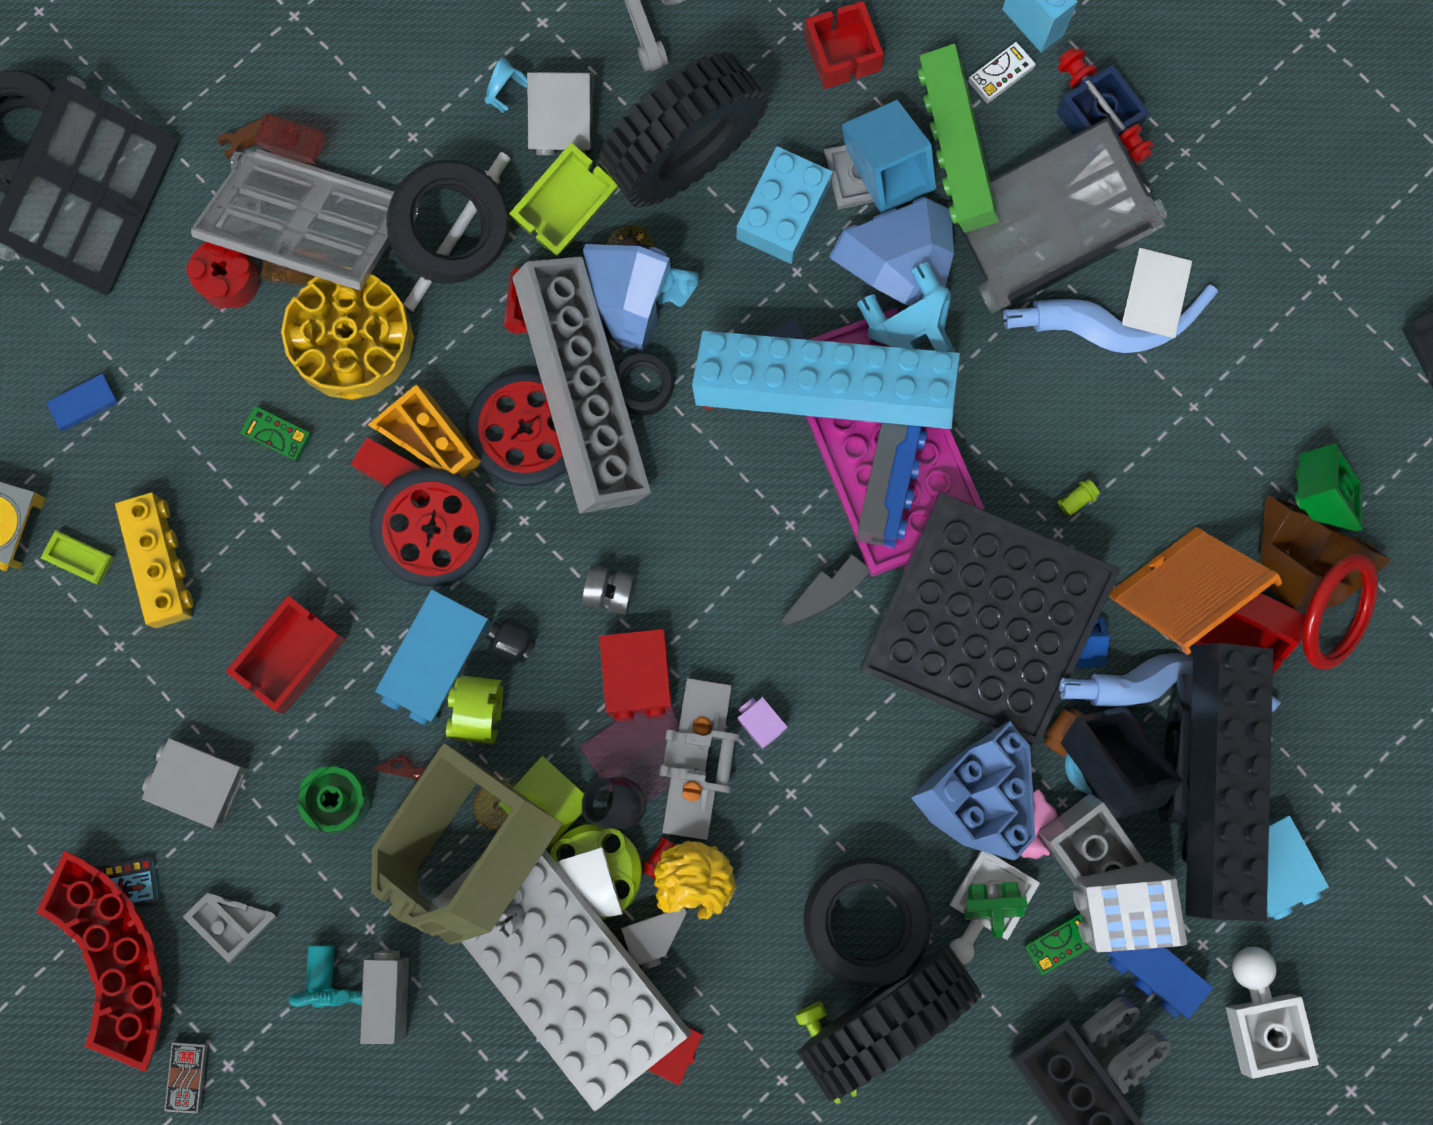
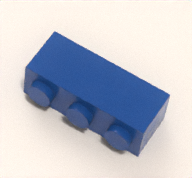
(1165, 976)

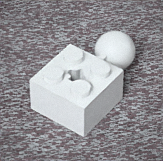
(1251, 1021)

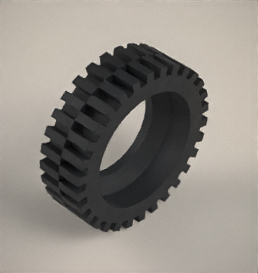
(683, 129)
(889, 1024)

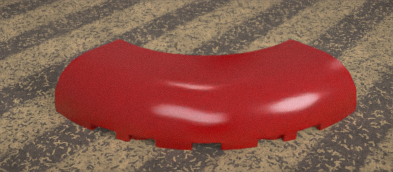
(118, 959)

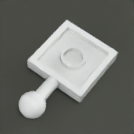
(990, 871)

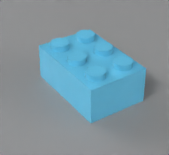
(784, 205)

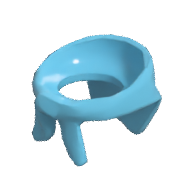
(501, 73)
(678, 286)

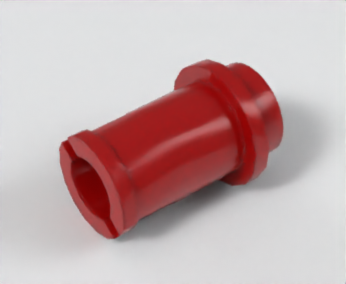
(650, 866)

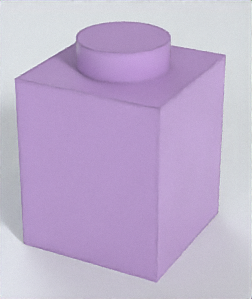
(761, 722)

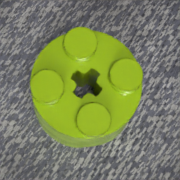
(476, 709)

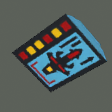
(135, 878)

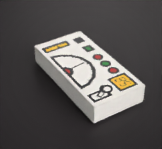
(1001, 72)

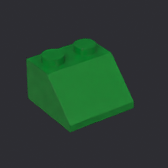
(1329, 488)

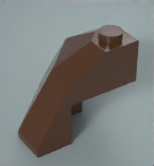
(1306, 551)

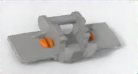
(686, 755)

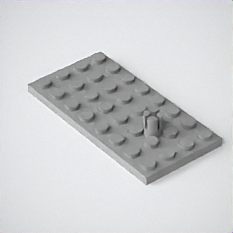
(574, 984)

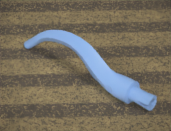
(1097, 323)
(1139, 686)

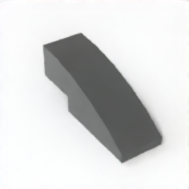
(827, 592)

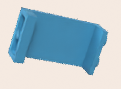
(431, 657)

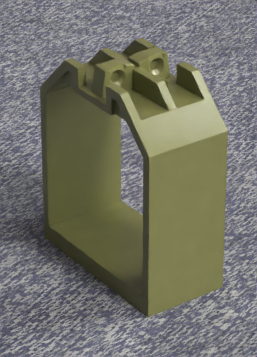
(420, 825)

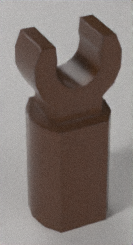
(242, 139)

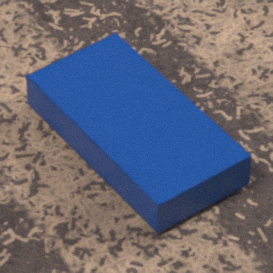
(82, 402)

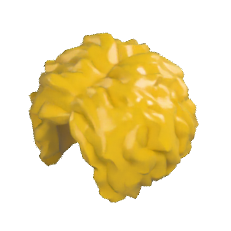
(694, 876)

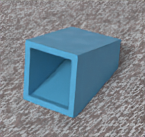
(890, 155)

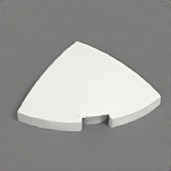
(592, 878)

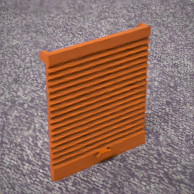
(1193, 587)

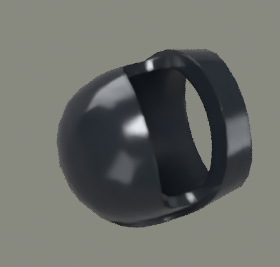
(624, 807)

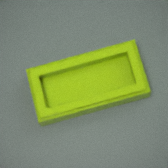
(77, 557)

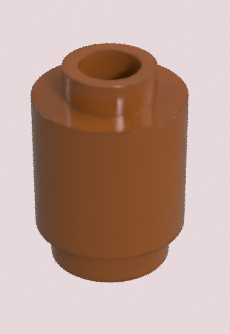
(1059, 730)

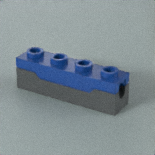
(889, 484)

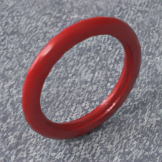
(1314, 614)

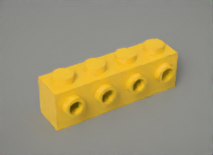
(154, 560)

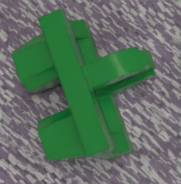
(1007, 906)

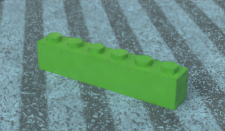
(959, 139)

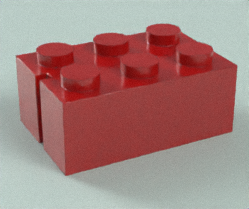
(1263, 625)
(285, 655)

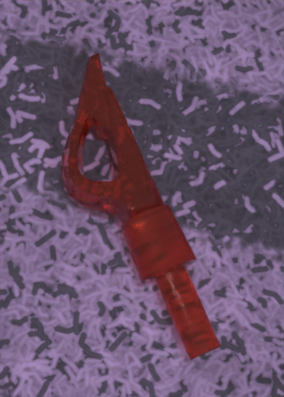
(408, 771)

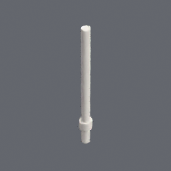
(455, 233)

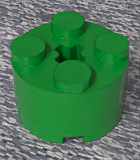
(315, 798)

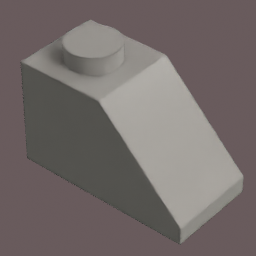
(652, 937)

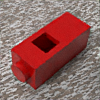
(385, 466)

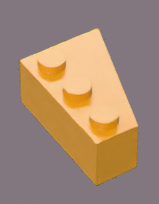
(427, 432)

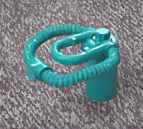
(319, 982)

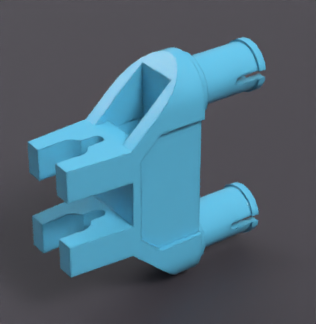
(915, 323)

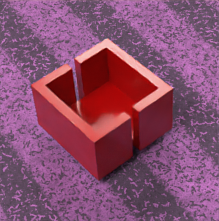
(845, 50)

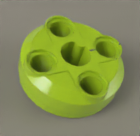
(623, 864)

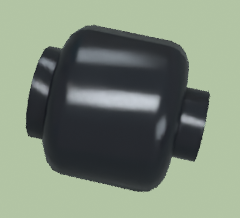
(510, 641)

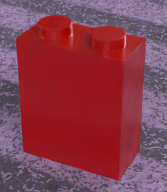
(636, 674)

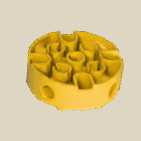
(353, 365)

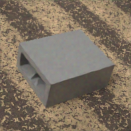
(193, 783)
(384, 998)

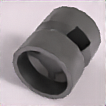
(598, 586)

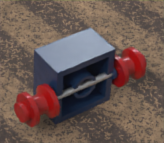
(1101, 98)

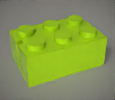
(564, 200)

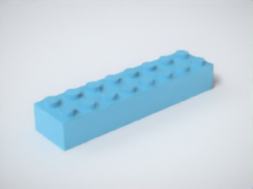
(826, 379)

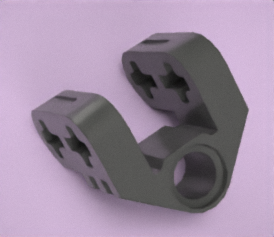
(1123, 1063)

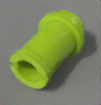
(1079, 497)

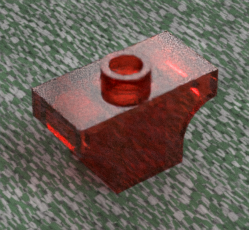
(290, 139)

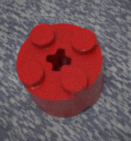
(227, 291)

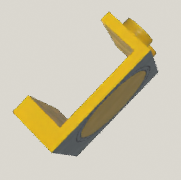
(14, 512)

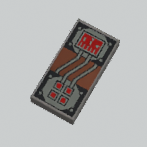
(186, 1077)

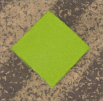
(552, 793)

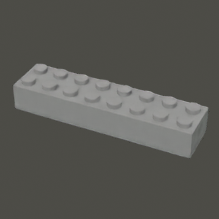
(581, 384)

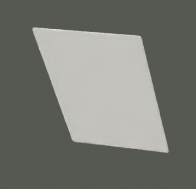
(1157, 293)

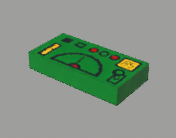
(276, 434)
(1057, 945)

